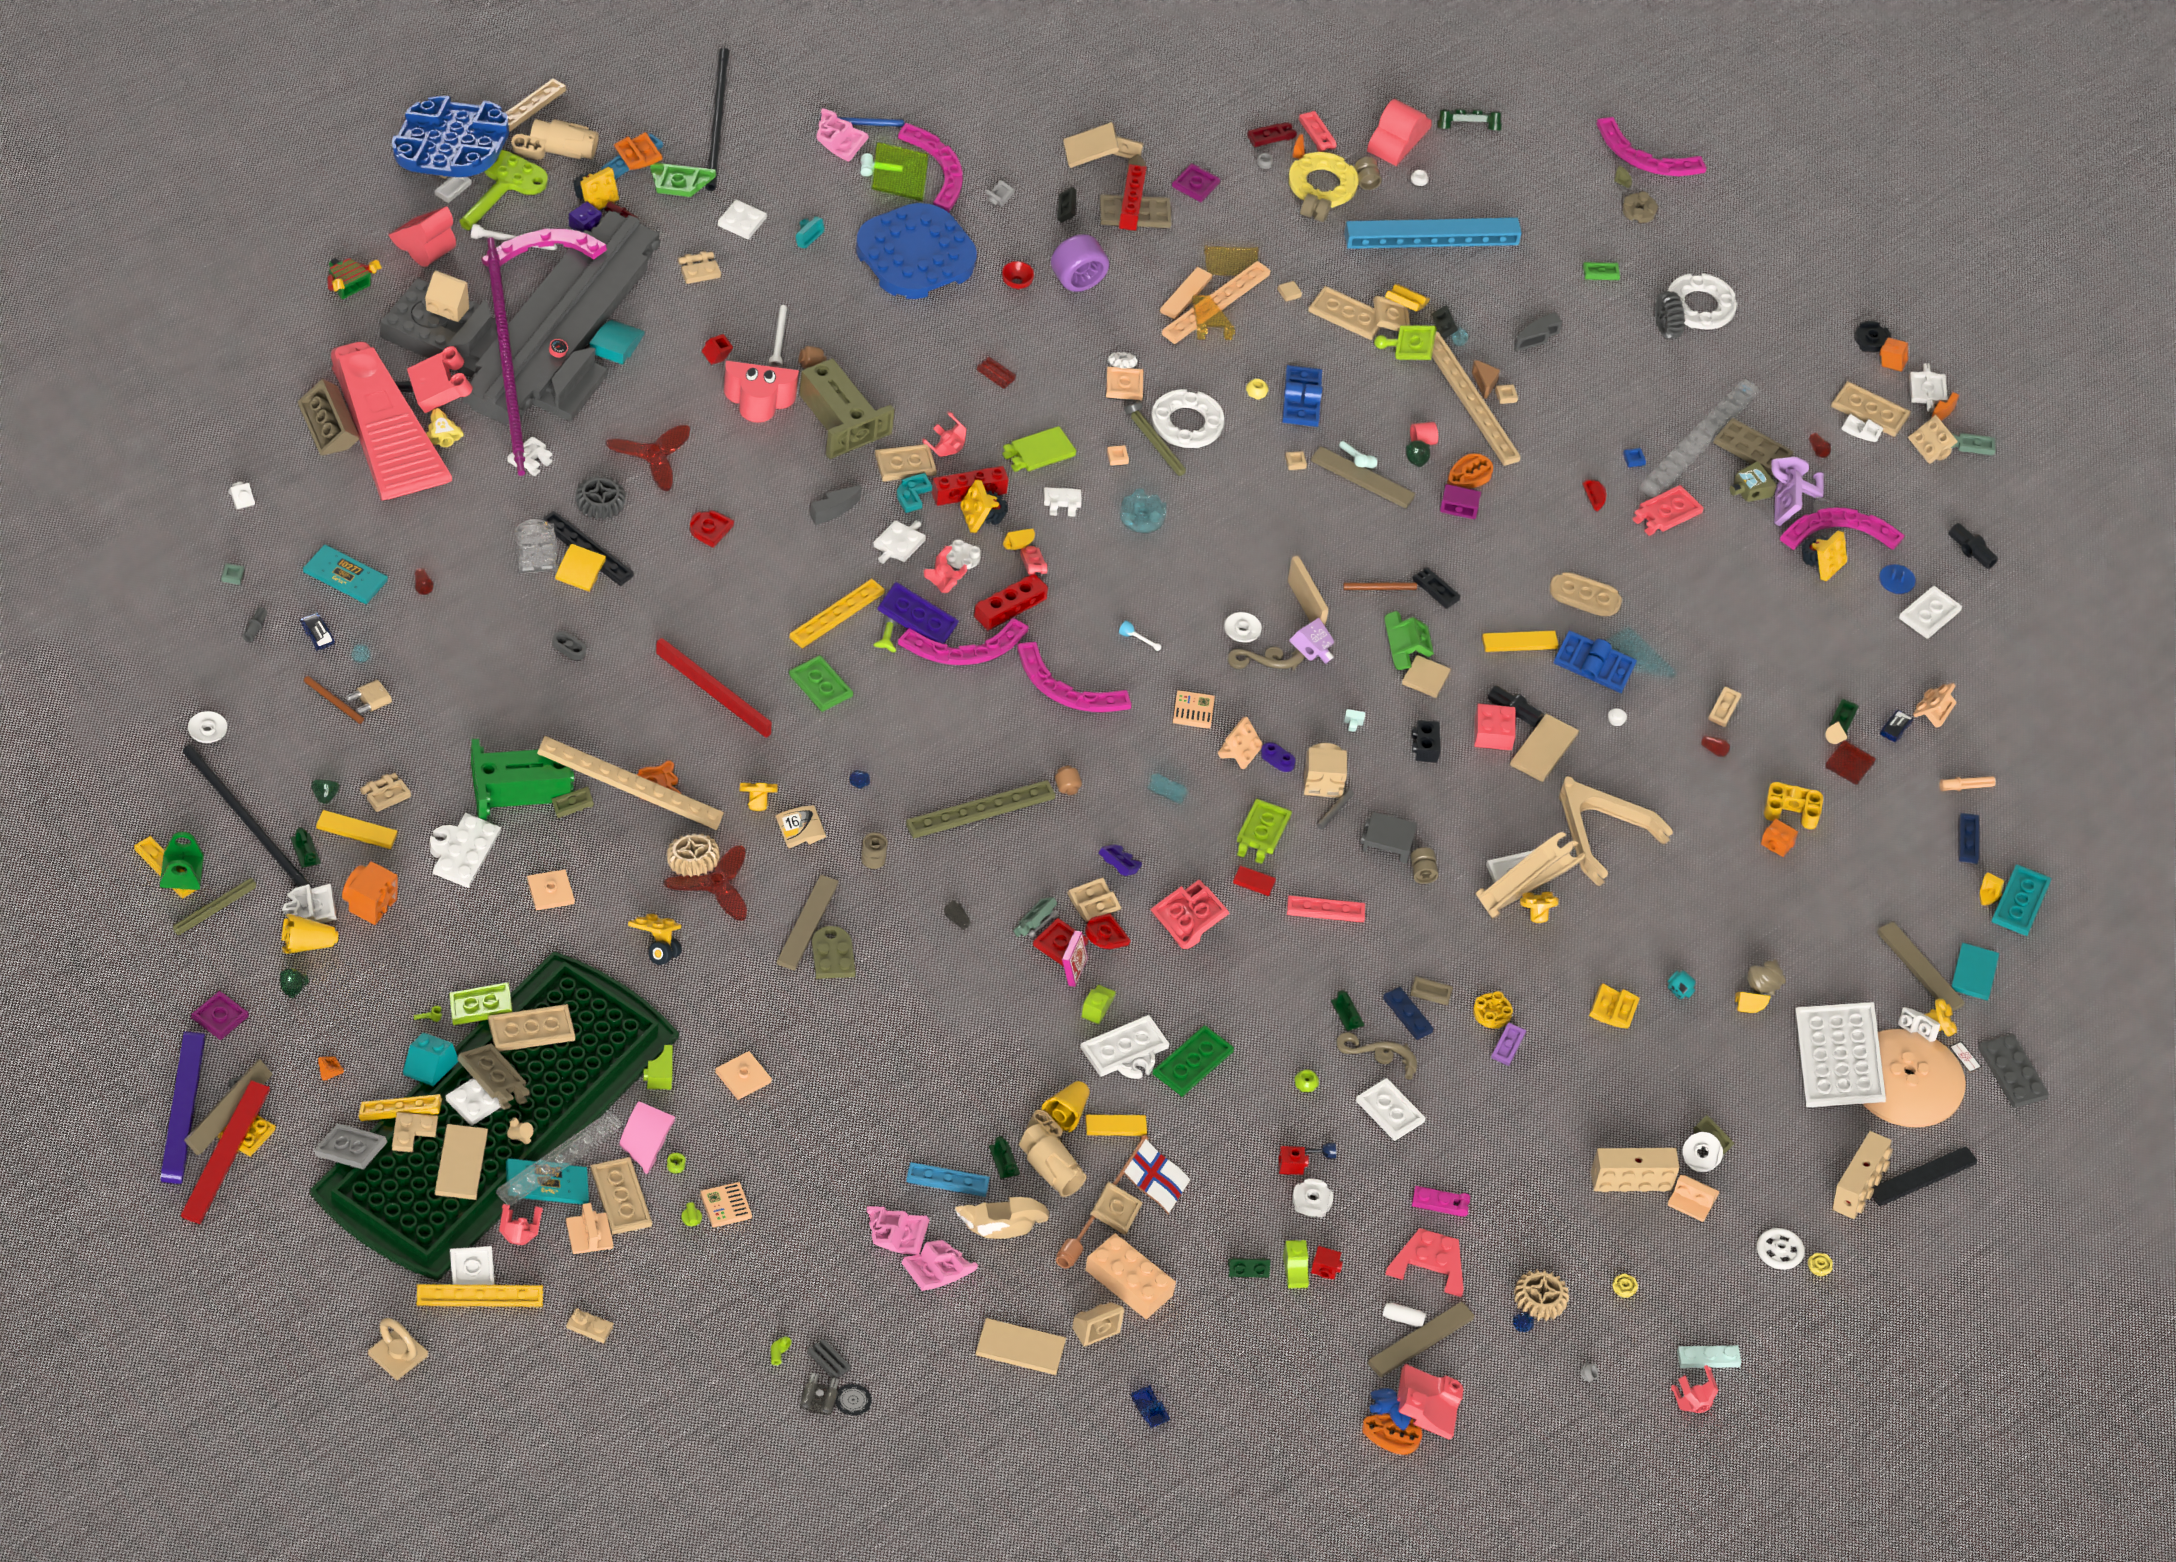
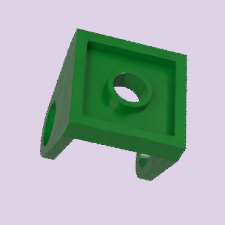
(182, 856)

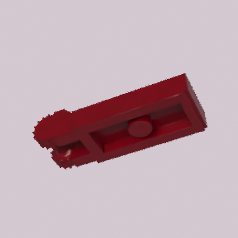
(1271, 134)

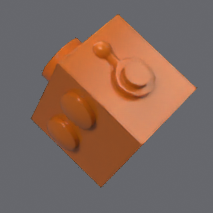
(1894, 354)
(1779, 837)

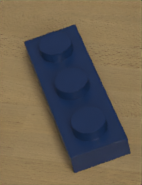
(1968, 838)
(1408, 1013)

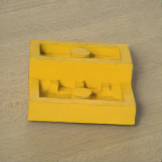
(1407, 297)
(580, 567)
(1614, 1006)

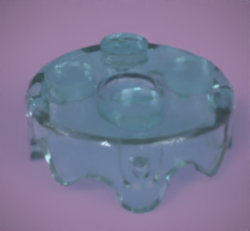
(1141, 503)

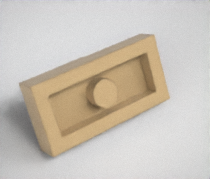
(1128, 148)
(1724, 706)
(590, 1325)

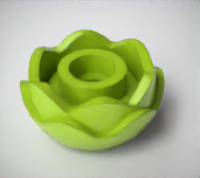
(1306, 1086)

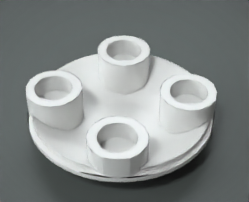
(963, 554)

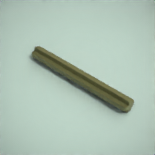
(1158, 443)
(214, 906)

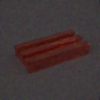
(998, 371)

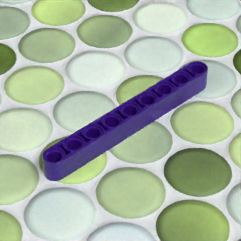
(182, 1107)

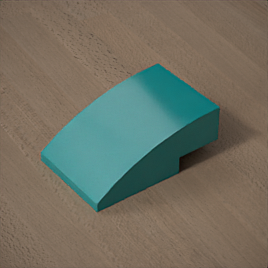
(616, 341)

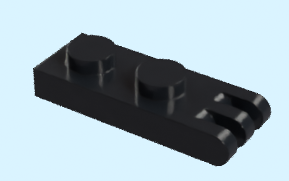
(1436, 587)

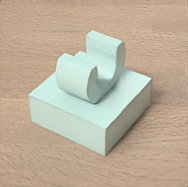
(1354, 718)

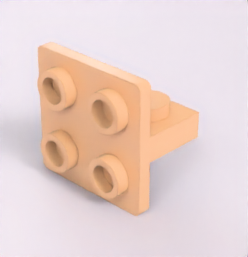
(1936, 704)
(1241, 744)
(1693, 1197)
(589, 1231)

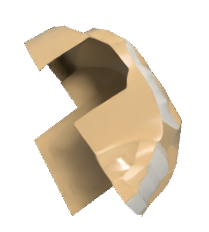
(1003, 1219)

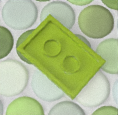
(480, 1003)

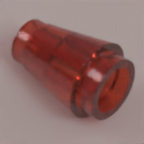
(1820, 446)
(423, 583)
(1716, 745)

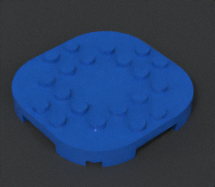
(450, 137)
(916, 250)

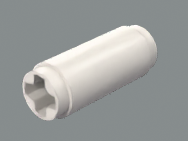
(1404, 1314)

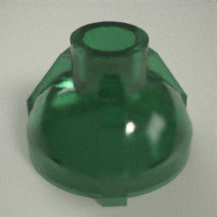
(1415, 453)
(325, 790)
(292, 982)

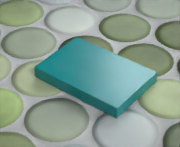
(1975, 971)

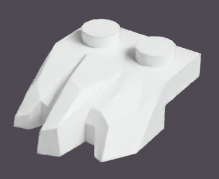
(312, 903)

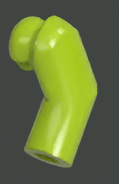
(778, 1348)

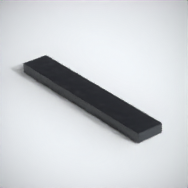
(571, 535)
(1923, 1176)

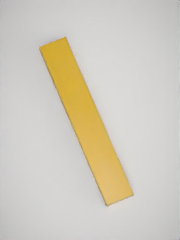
(836, 613)
(480, 1295)

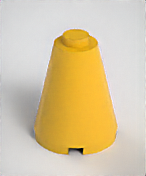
(306, 935)
(1067, 1105)

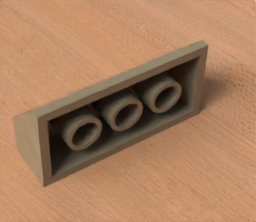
(328, 418)

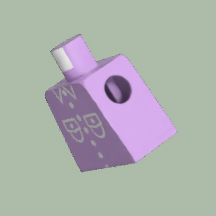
(1314, 641)

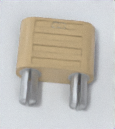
(372, 695)

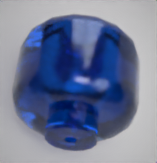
(859, 779)
(1523, 1322)

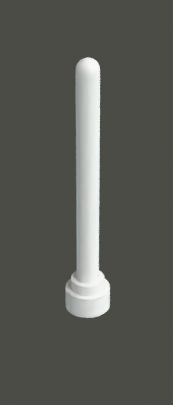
(479, 232)
(776, 360)

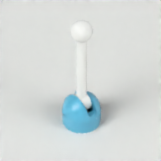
(1127, 630)

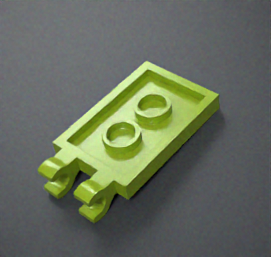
(1039, 449)
(1262, 829)

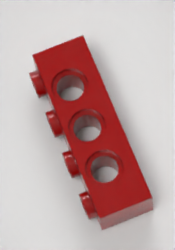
(1132, 197)
(954, 487)
(1011, 601)

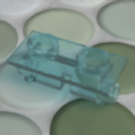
(1165, 788)

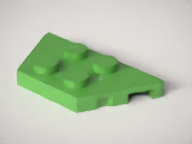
(680, 179)

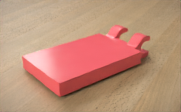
(1667, 510)

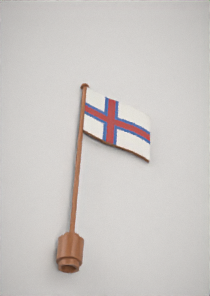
(1150, 1174)

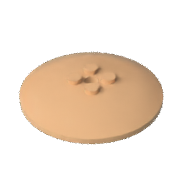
(1928, 1093)

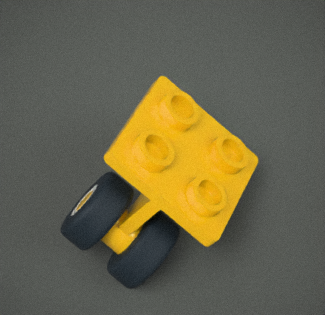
(665, 946)

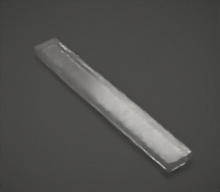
(559, 1158)

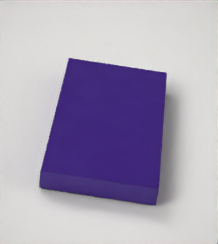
(917, 614)

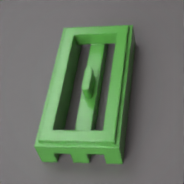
(1605, 271)

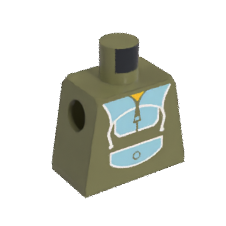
(1753, 483)

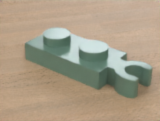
(1975, 444)
(1035, 916)

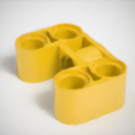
(1795, 799)

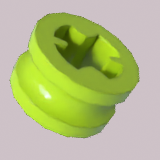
(680, 1160)

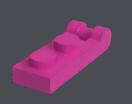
(1441, 1201)

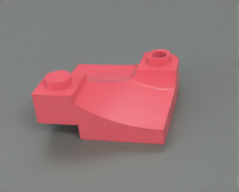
(1189, 913)
(1429, 1400)

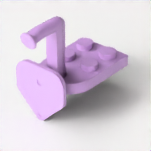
(1790, 486)

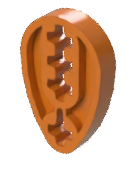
(1462, 471)
(1392, 1443)

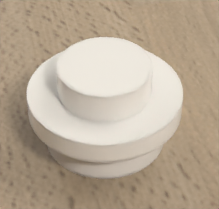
(1419, 178)
(1617, 717)

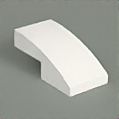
(1867, 431)

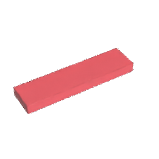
(1325, 908)

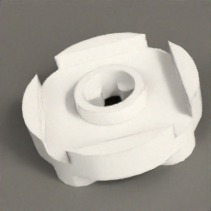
(1693, 1158)
(1312, 1207)

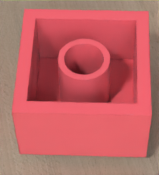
(1494, 727)

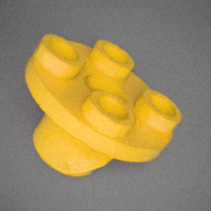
(758, 794)
(1539, 905)
(1942, 1016)

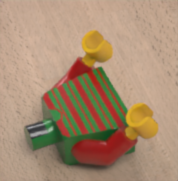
(350, 276)

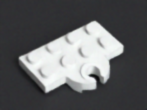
(463, 848)
(1126, 1048)

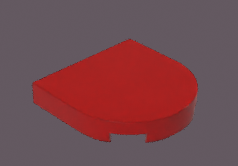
(710, 527)
(1106, 932)

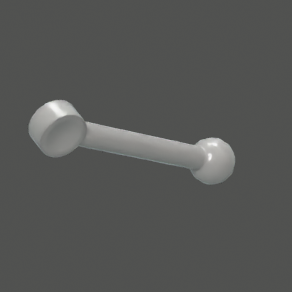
(1032, 933)

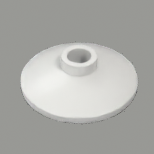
(1243, 627)
(207, 727)

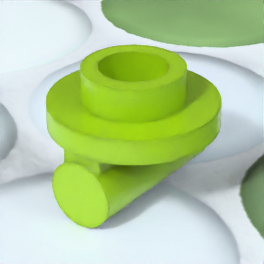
(691, 1215)

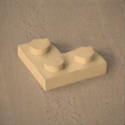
(409, 1125)

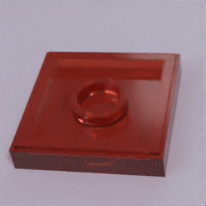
(1850, 762)

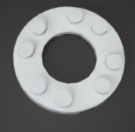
(1717, 288)
(1182, 399)

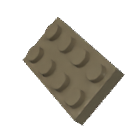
(1152, 213)
(1750, 444)

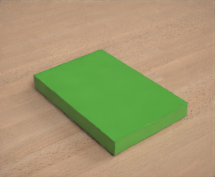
(821, 683)

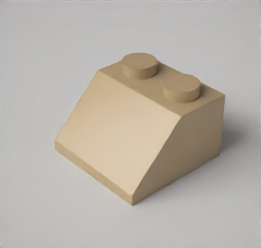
(447, 296)
(1098, 1323)

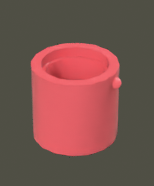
(1425, 432)

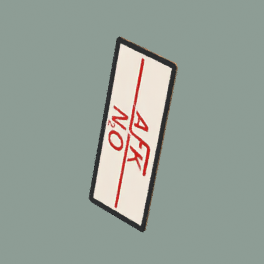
(1965, 1056)

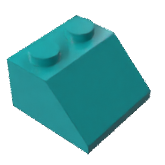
(429, 1059)

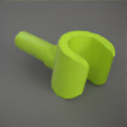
(434, 1015)

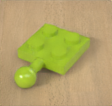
(1412, 342)

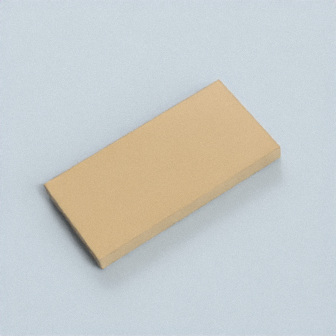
(1345, 312)
(1870, 406)
(1306, 591)
(1544, 747)
(531, 1028)
(461, 1161)
(621, 1195)
(1021, 1346)

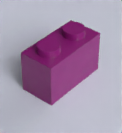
(1460, 501)

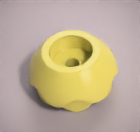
(1257, 388)
(1822, 1259)
(1625, 1280)

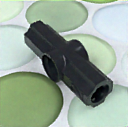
(1973, 545)
(1522, 708)

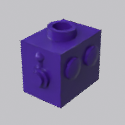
(584, 217)

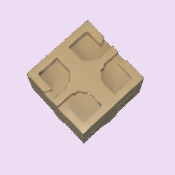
(1325, 770)

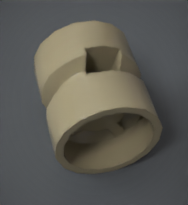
(1368, 173)
(1314, 207)
(874, 850)
(1424, 865)

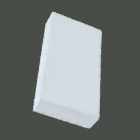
(452, 188)

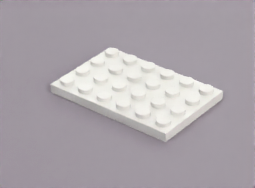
(1840, 1054)

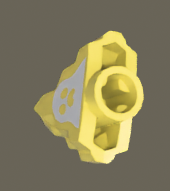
(442, 430)

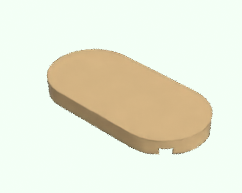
(1585, 594)

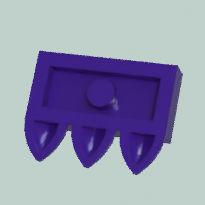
(1120, 860)

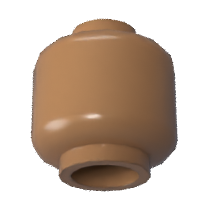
(811, 356)
(1068, 780)

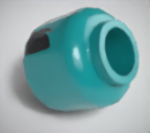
(1681, 984)

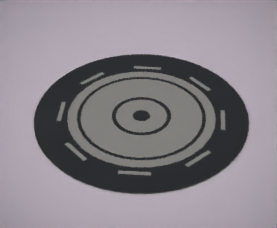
(853, 1399)

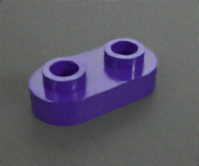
(1275, 756)

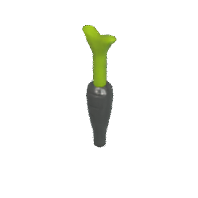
(885, 642)

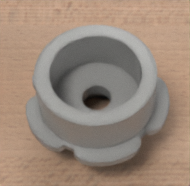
(1265, 160)
(1589, 1372)

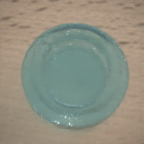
(1460, 337)
(360, 653)

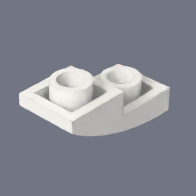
(1917, 1022)

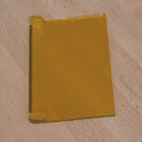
(1229, 259)

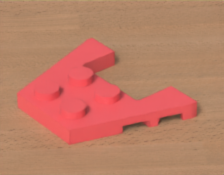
(1433, 1253)

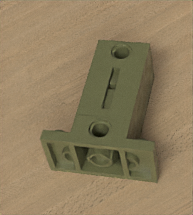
(842, 409)

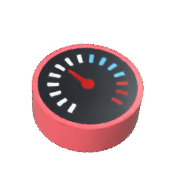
(558, 348)

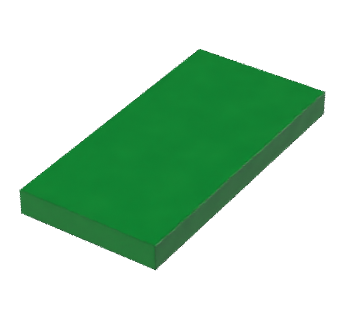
(1193, 1060)

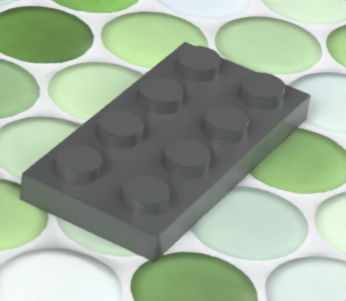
(2013, 1071)

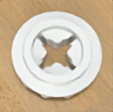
(1122, 360)

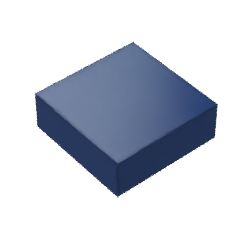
(1634, 457)

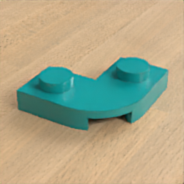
(909, 489)

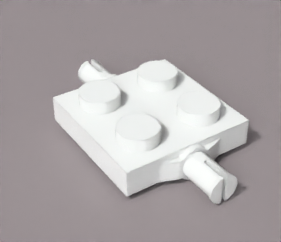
(1928, 387)
(899, 541)

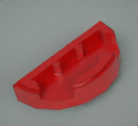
(1596, 493)

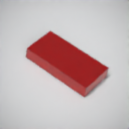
(1254, 880)

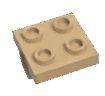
(1933, 440)

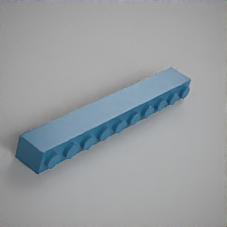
(1432, 233)

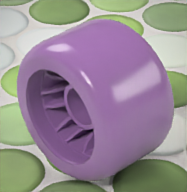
(1080, 263)

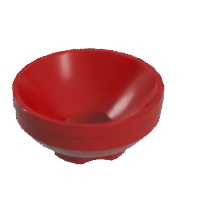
(1020, 271)

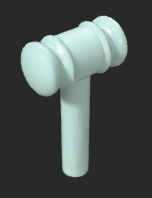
(867, 165)
(1360, 459)

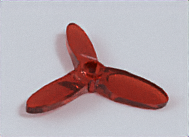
(655, 453)
(718, 883)

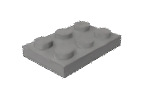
(350, 1146)

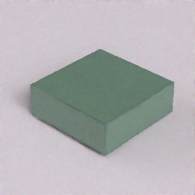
(232, 574)

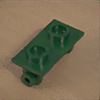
(305, 848)
(1346, 1011)
(1003, 1158)
(1249, 1267)

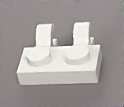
(532, 449)
(1062, 497)

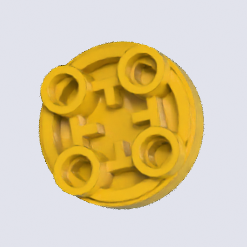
(1492, 1010)

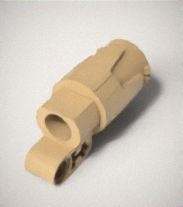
(556, 138)
(1050, 1156)

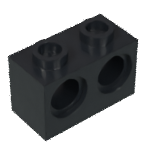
(1426, 741)

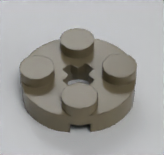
(1640, 200)

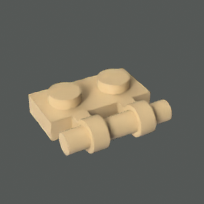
(701, 271)
(388, 795)

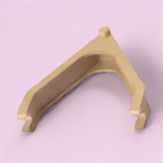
(1578, 798)
(1532, 872)

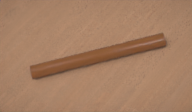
(1380, 586)
(333, 699)

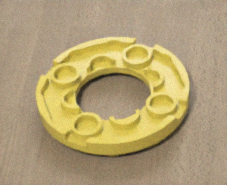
(1326, 161)

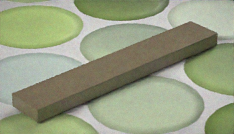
(1363, 477)
(807, 922)
(1919, 965)
(223, 1111)
(1421, 1339)

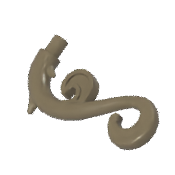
(1268, 660)
(1379, 1048)

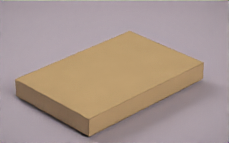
(1091, 145)
(905, 462)

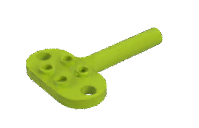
(511, 174)

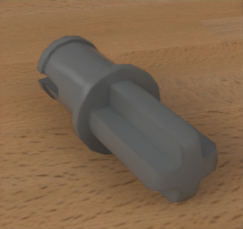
(254, 625)

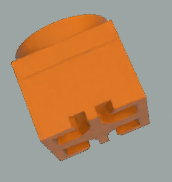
(370, 891)

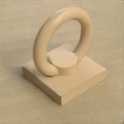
(397, 1350)

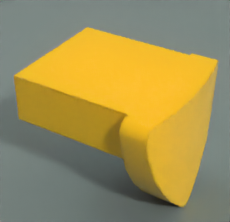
(1990, 889)

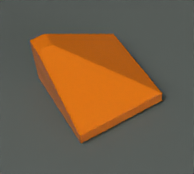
(1299, 147)
(329, 1067)

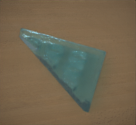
(1647, 659)

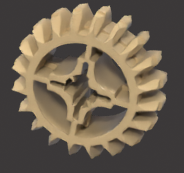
(693, 855)
(1553, 1292)

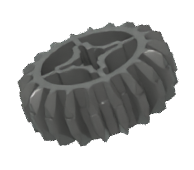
(1669, 314)
(600, 497)

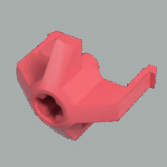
(951, 440)
(943, 574)
(519, 1230)
(1699, 1397)

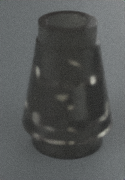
(956, 913)

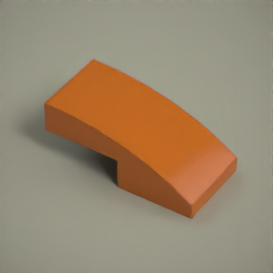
(1944, 409)

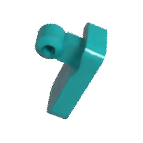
(809, 231)

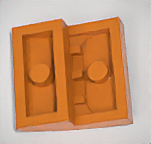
(638, 151)

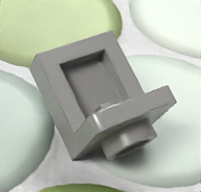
(1000, 194)

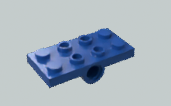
(1302, 396)
(1595, 661)

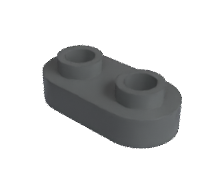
(571, 648)

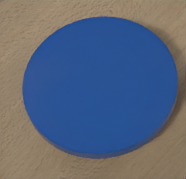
(1897, 579)

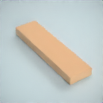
(1183, 295)

